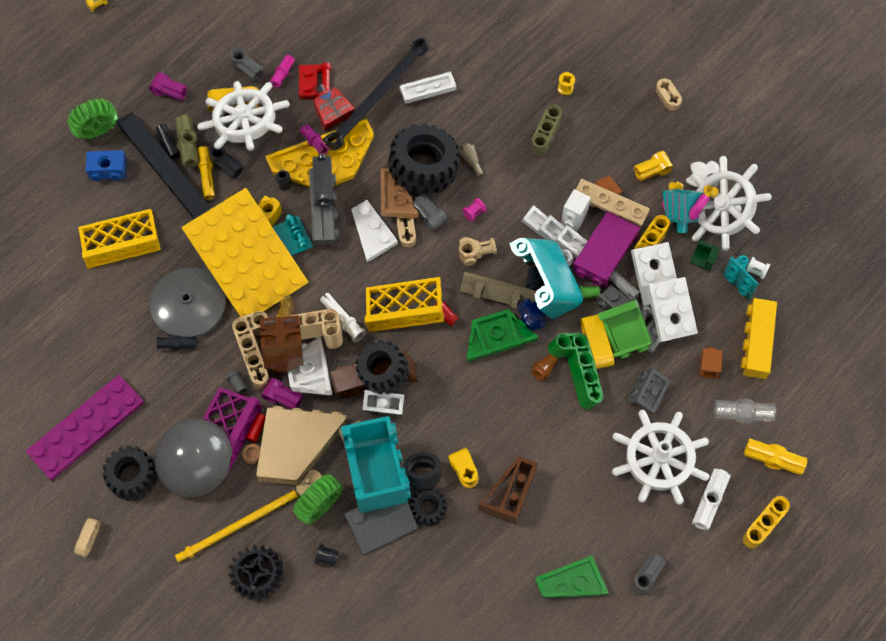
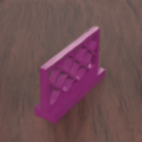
(243, 423)

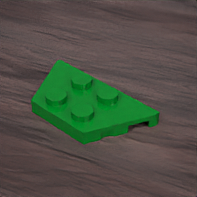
(496, 334)

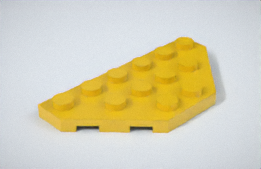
(345, 160)

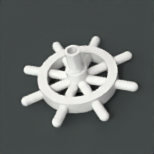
(243, 115)
(726, 203)
(660, 456)

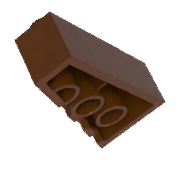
(348, 384)

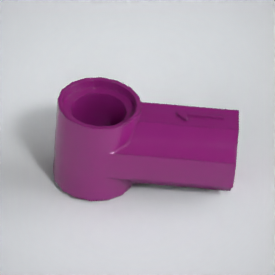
(164, 85)
(277, 392)

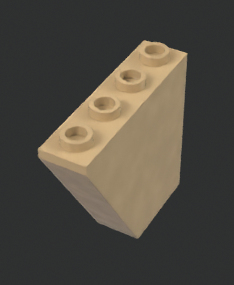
(295, 443)

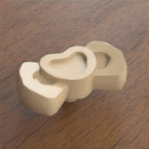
(312, 476)

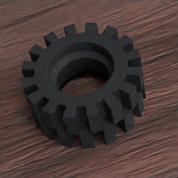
(437, 498)

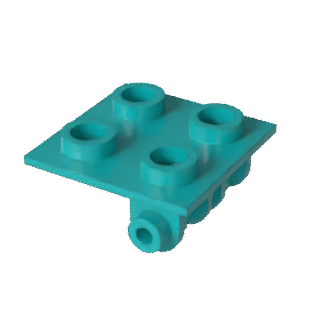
(293, 235)
(736, 274)

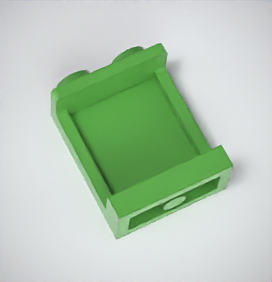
(626, 329)

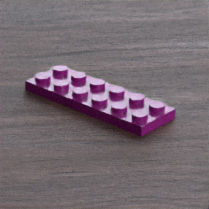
(85, 427)

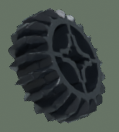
(264, 574)

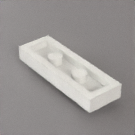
(428, 87)

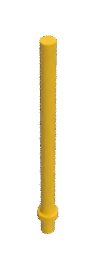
(235, 526)

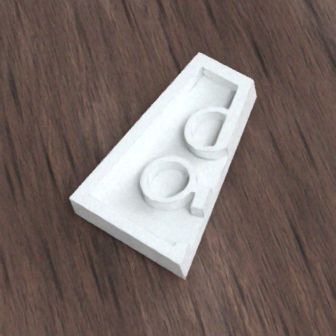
(373, 232)

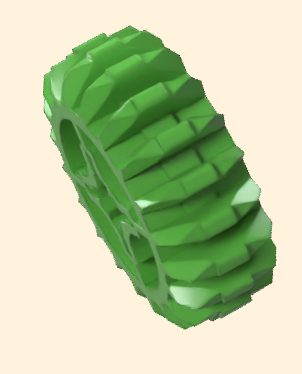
(92, 119)
(318, 499)

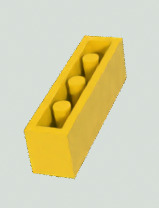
(759, 339)

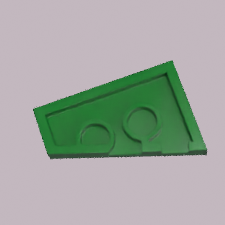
(572, 580)

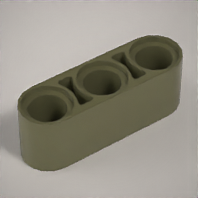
(546, 137)

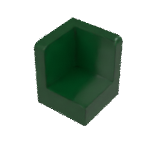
(705, 255)

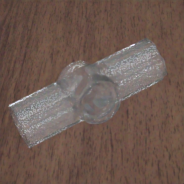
(745, 410)

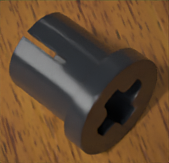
(326, 556)

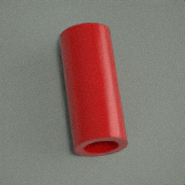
(256, 428)

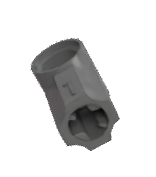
(246, 64)
(432, 216)
(648, 573)

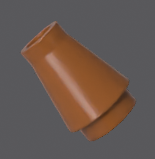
(544, 367)

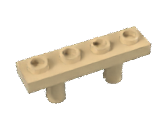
(613, 203)

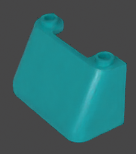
(560, 289)

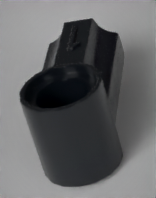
(225, 162)

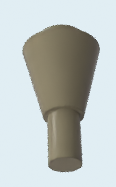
(469, 154)

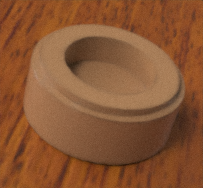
(251, 454)

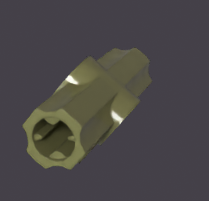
(186, 141)

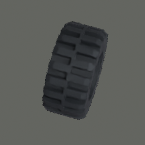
(427, 141)

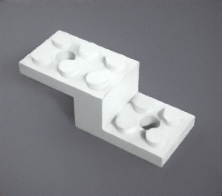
(664, 292)

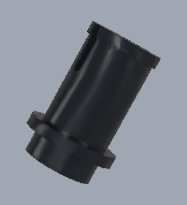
(283, 178)

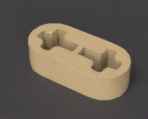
(671, 93)
(402, 230)
(87, 537)

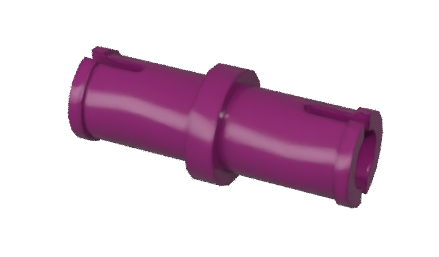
(314, 139)

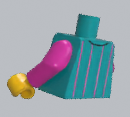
(685, 205)

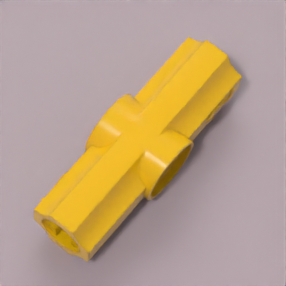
(775, 456)

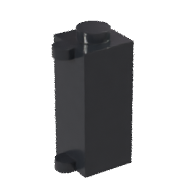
(323, 181)

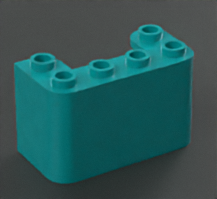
(375, 464)

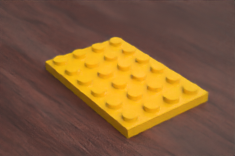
(244, 254)

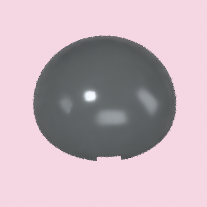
(192, 457)

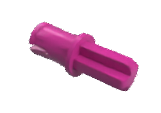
(282, 71)

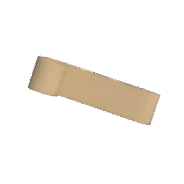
(322, 323)
(249, 354)

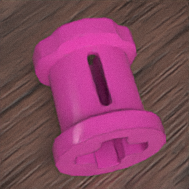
(474, 210)

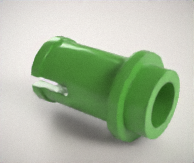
(590, 292)

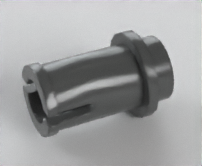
(236, 381)

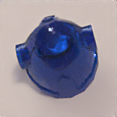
(531, 315)

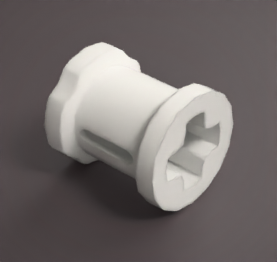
(757, 268)

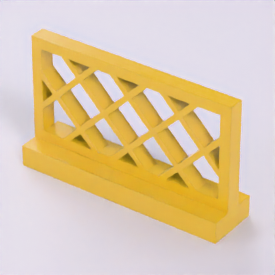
(120, 249)
(404, 316)

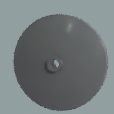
(187, 303)

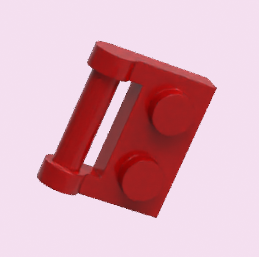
(308, 79)

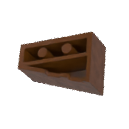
(510, 492)

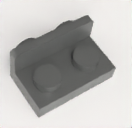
(611, 298)
(648, 390)

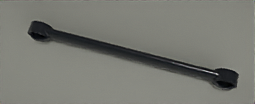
(376, 94)

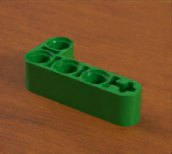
(582, 366)

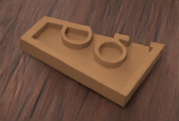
(395, 199)

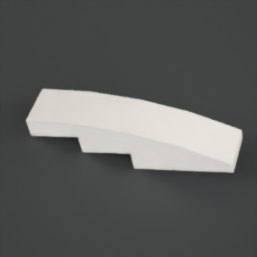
(553, 230)

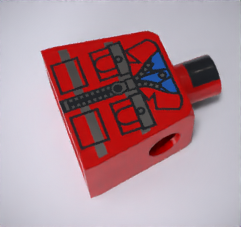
(331, 107)

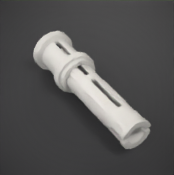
(348, 323)

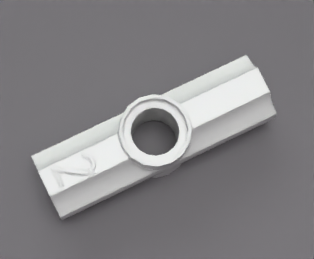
(706, 509)

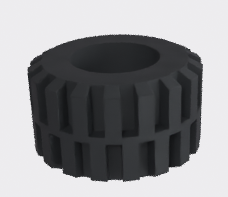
(371, 357)
(119, 462)

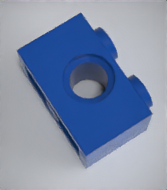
(99, 159)

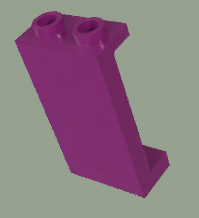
(605, 249)

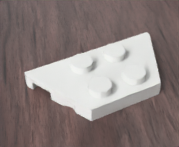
(314, 374)

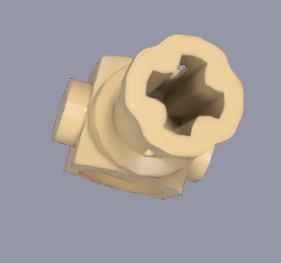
(477, 249)

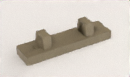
(495, 290)

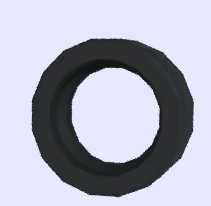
(427, 480)

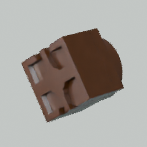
(281, 343)

